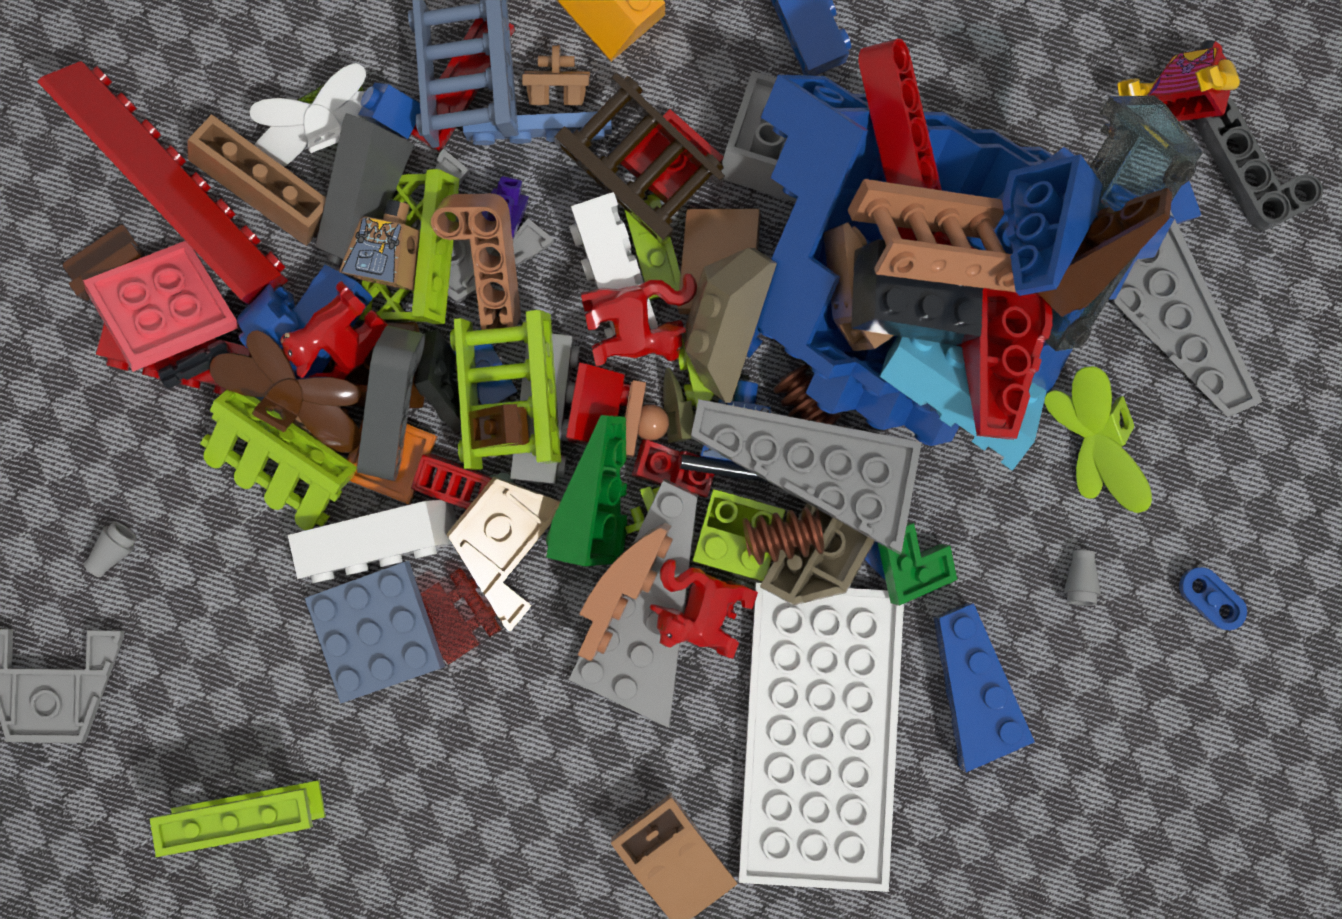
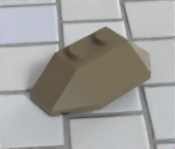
(726, 318)
(818, 574)

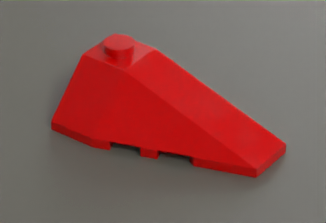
(1005, 360)

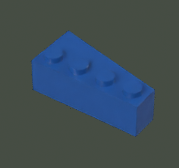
(980, 699)

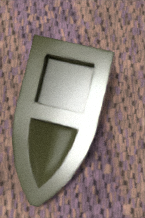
(679, 412)

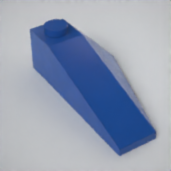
(1047, 219)

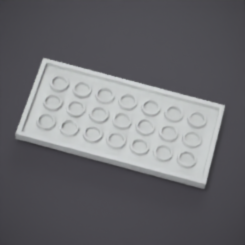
(821, 741)

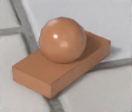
(646, 421)

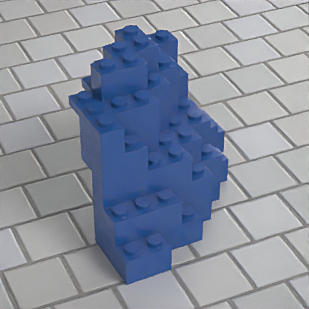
(822, 166)

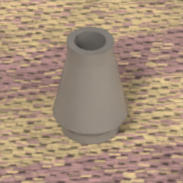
(111, 546)
(1082, 580)

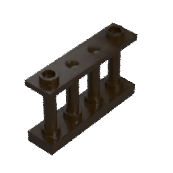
(604, 169)

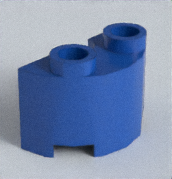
(270, 314)

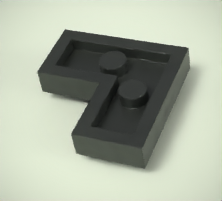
(436, 381)

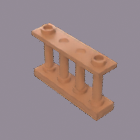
(935, 211)

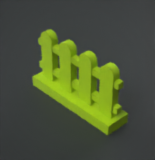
(294, 450)

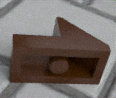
(499, 426)

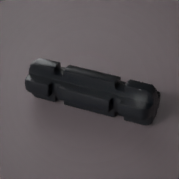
(192, 364)

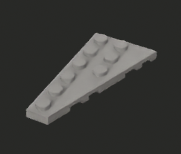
(1181, 317)

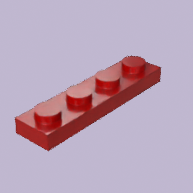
(458, 67)

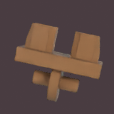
(539, 82)

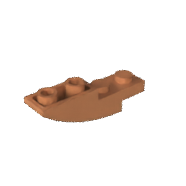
(628, 577)

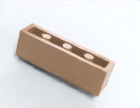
(257, 179)

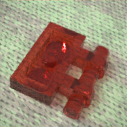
(450, 629)

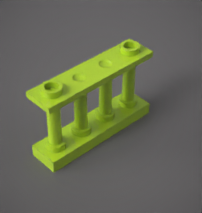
(538, 369)
(237, 818)

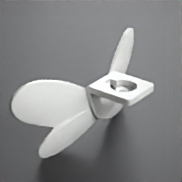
(315, 124)

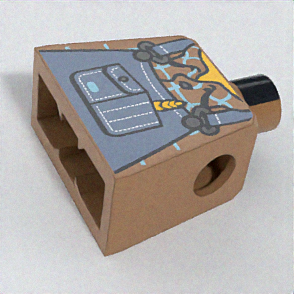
(384, 249)

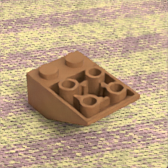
(840, 251)
(673, 860)

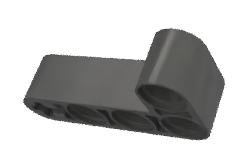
(1252, 159)
(388, 401)

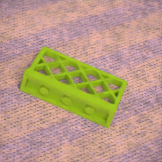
(433, 253)

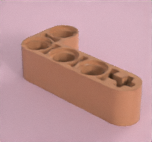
(486, 266)

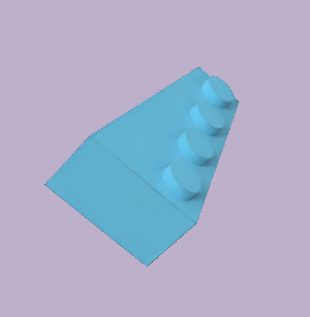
(938, 376)

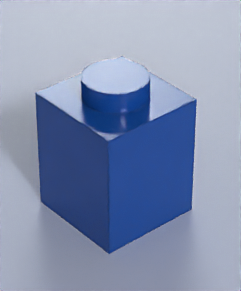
(389, 109)

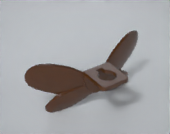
(311, 398)

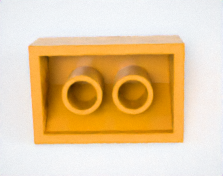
(614, 23)

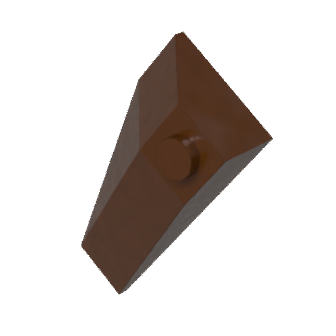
(1108, 248)

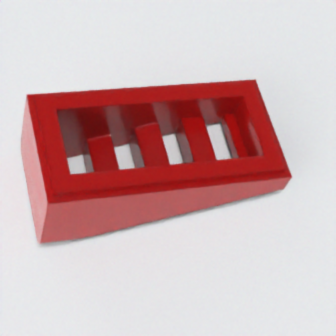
(425, 472)

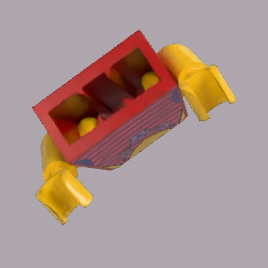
(1191, 84)

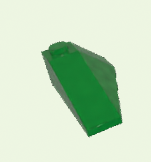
(589, 517)

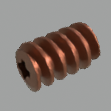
(805, 407)
(783, 535)

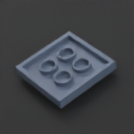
(374, 632)

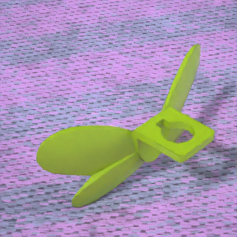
(1101, 452)

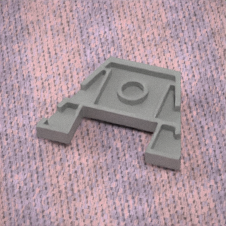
(527, 241)
(55, 703)

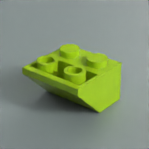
(723, 537)

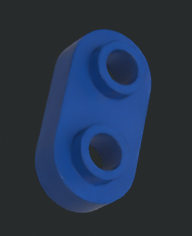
(1212, 597)

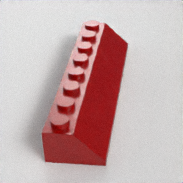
(163, 180)

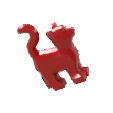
(629, 316)
(332, 331)
(704, 612)

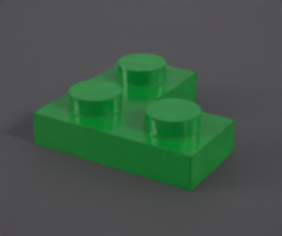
(915, 571)

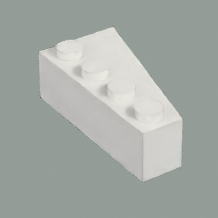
(606, 248)
(371, 539)

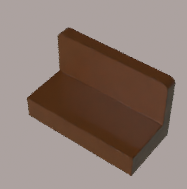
(106, 253)

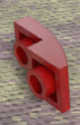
(660, 462)

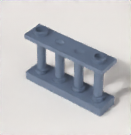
(497, 78)

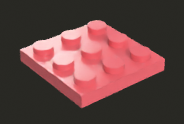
(160, 305)

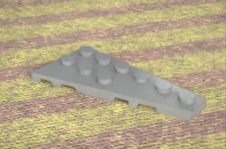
(838, 469)
(636, 666)

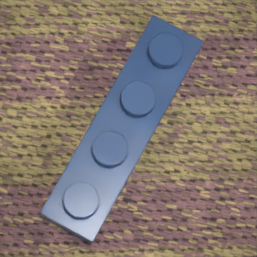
(534, 126)

